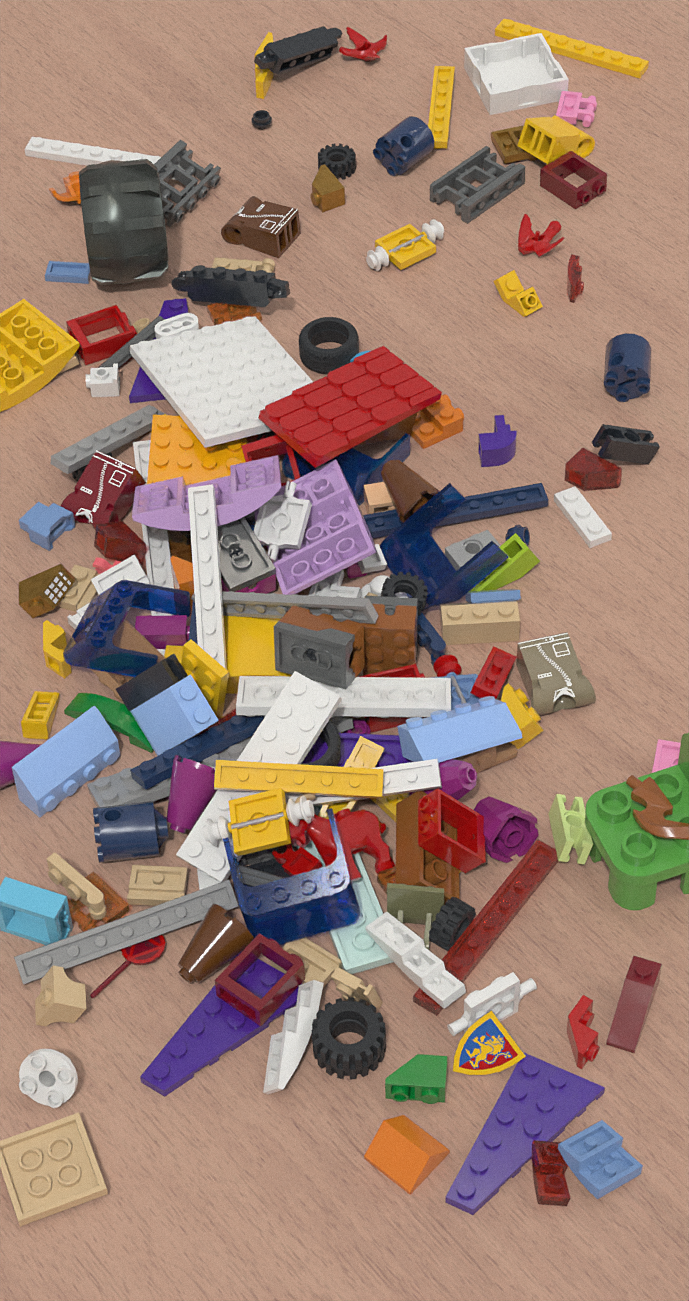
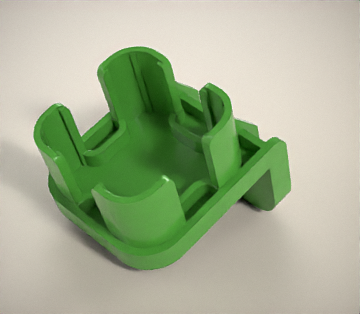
(632, 854)

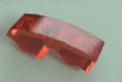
(574, 274)
(549, 1173)

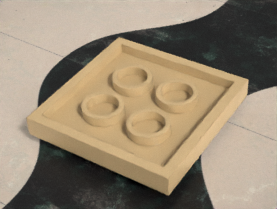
(50, 1169)

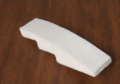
(416, 961)
(289, 1045)

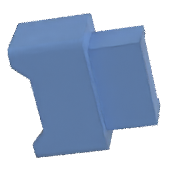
(46, 523)

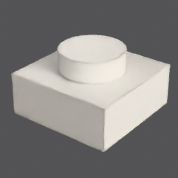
(374, 562)

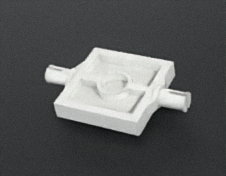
(282, 521)
(500, 997)

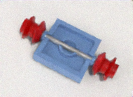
(461, 685)

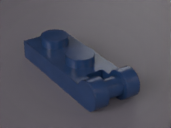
(430, 639)

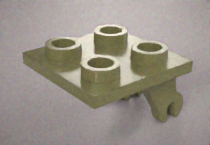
(415, 905)

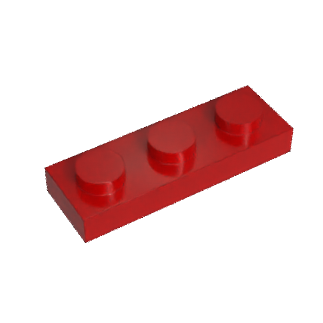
(493, 673)

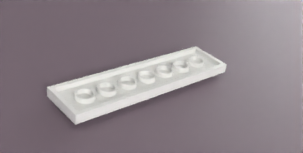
(363, 697)
(281, 738)

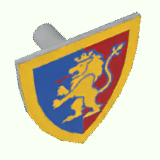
(486, 1048)

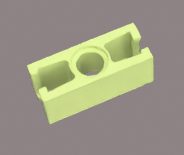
(570, 829)

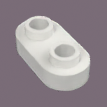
(176, 325)

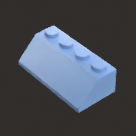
(458, 731)
(65, 762)

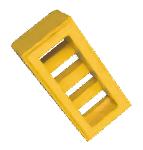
(40, 717)

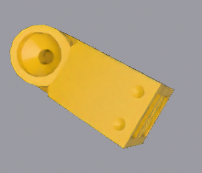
(553, 137)

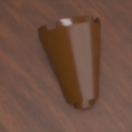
(406, 488)
(213, 945)

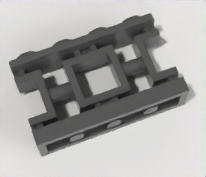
(192, 192)
(480, 197)

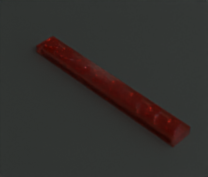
(494, 917)

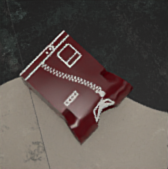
(103, 491)

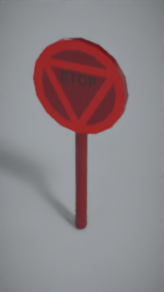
(137, 954)

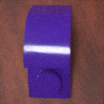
(499, 446)

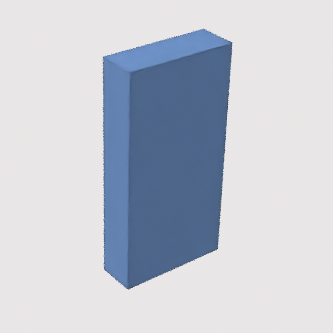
(68, 272)
(493, 596)

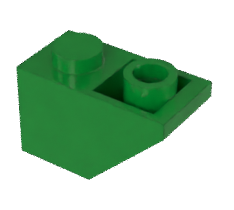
(419, 1080)

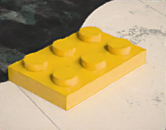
(207, 674)

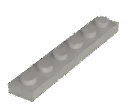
(105, 440)

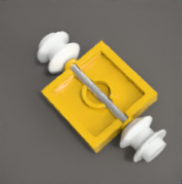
(405, 246)
(259, 821)

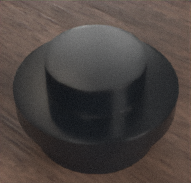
(261, 119)

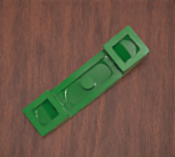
(115, 715)

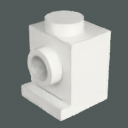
(104, 381)

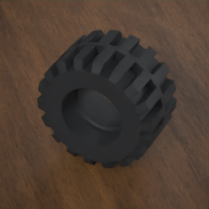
(348, 1058)

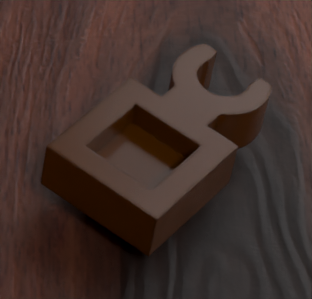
(182, 549)

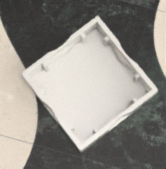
(515, 73)

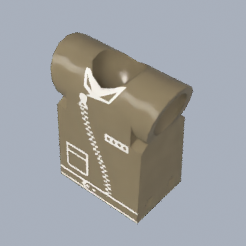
(553, 674)

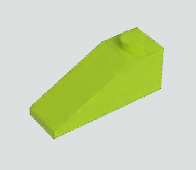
(520, 562)

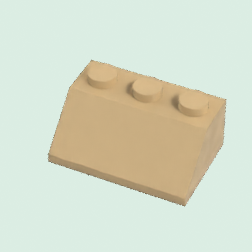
(479, 622)

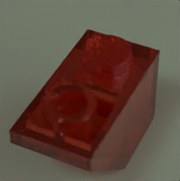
(591, 472)
(118, 542)

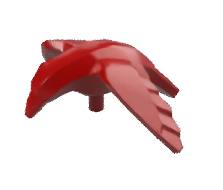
(363, 48)
(537, 243)

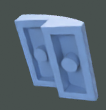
(599, 1159)

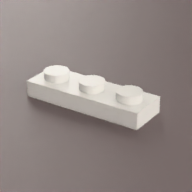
(582, 517)

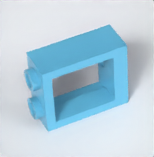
(33, 912)

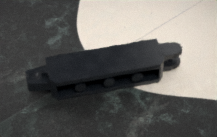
(298, 50)
(231, 286)

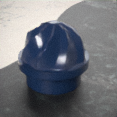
(522, 532)

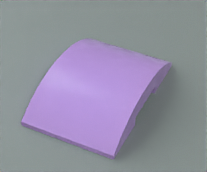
(245, 490)
(333, 535)

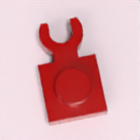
(296, 862)

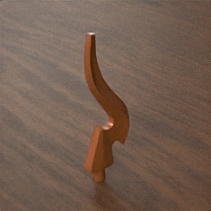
(657, 806)

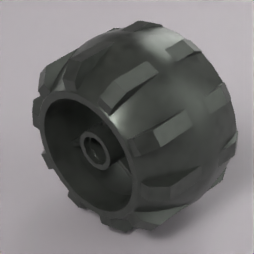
(123, 221)

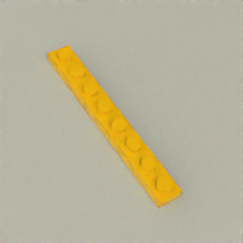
(577, 49)

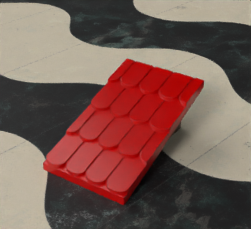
(351, 407)

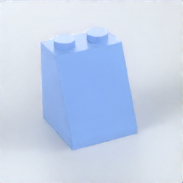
(174, 715)

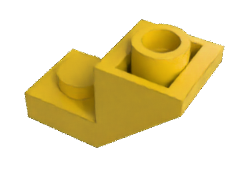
(515, 296)
(53, 647)

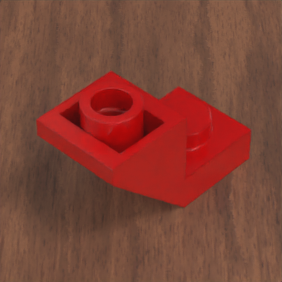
(581, 1037)

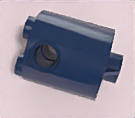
(404, 145)
(627, 367)
(129, 831)

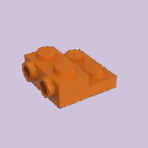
(437, 422)

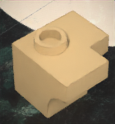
(59, 998)

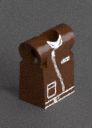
(263, 227)

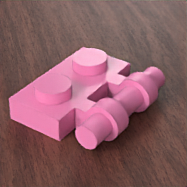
(570, 106)

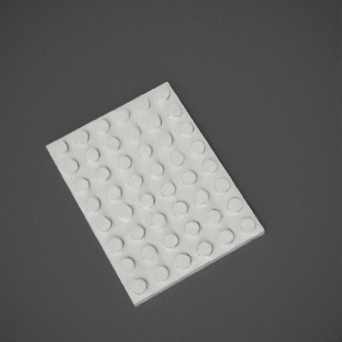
(221, 377)

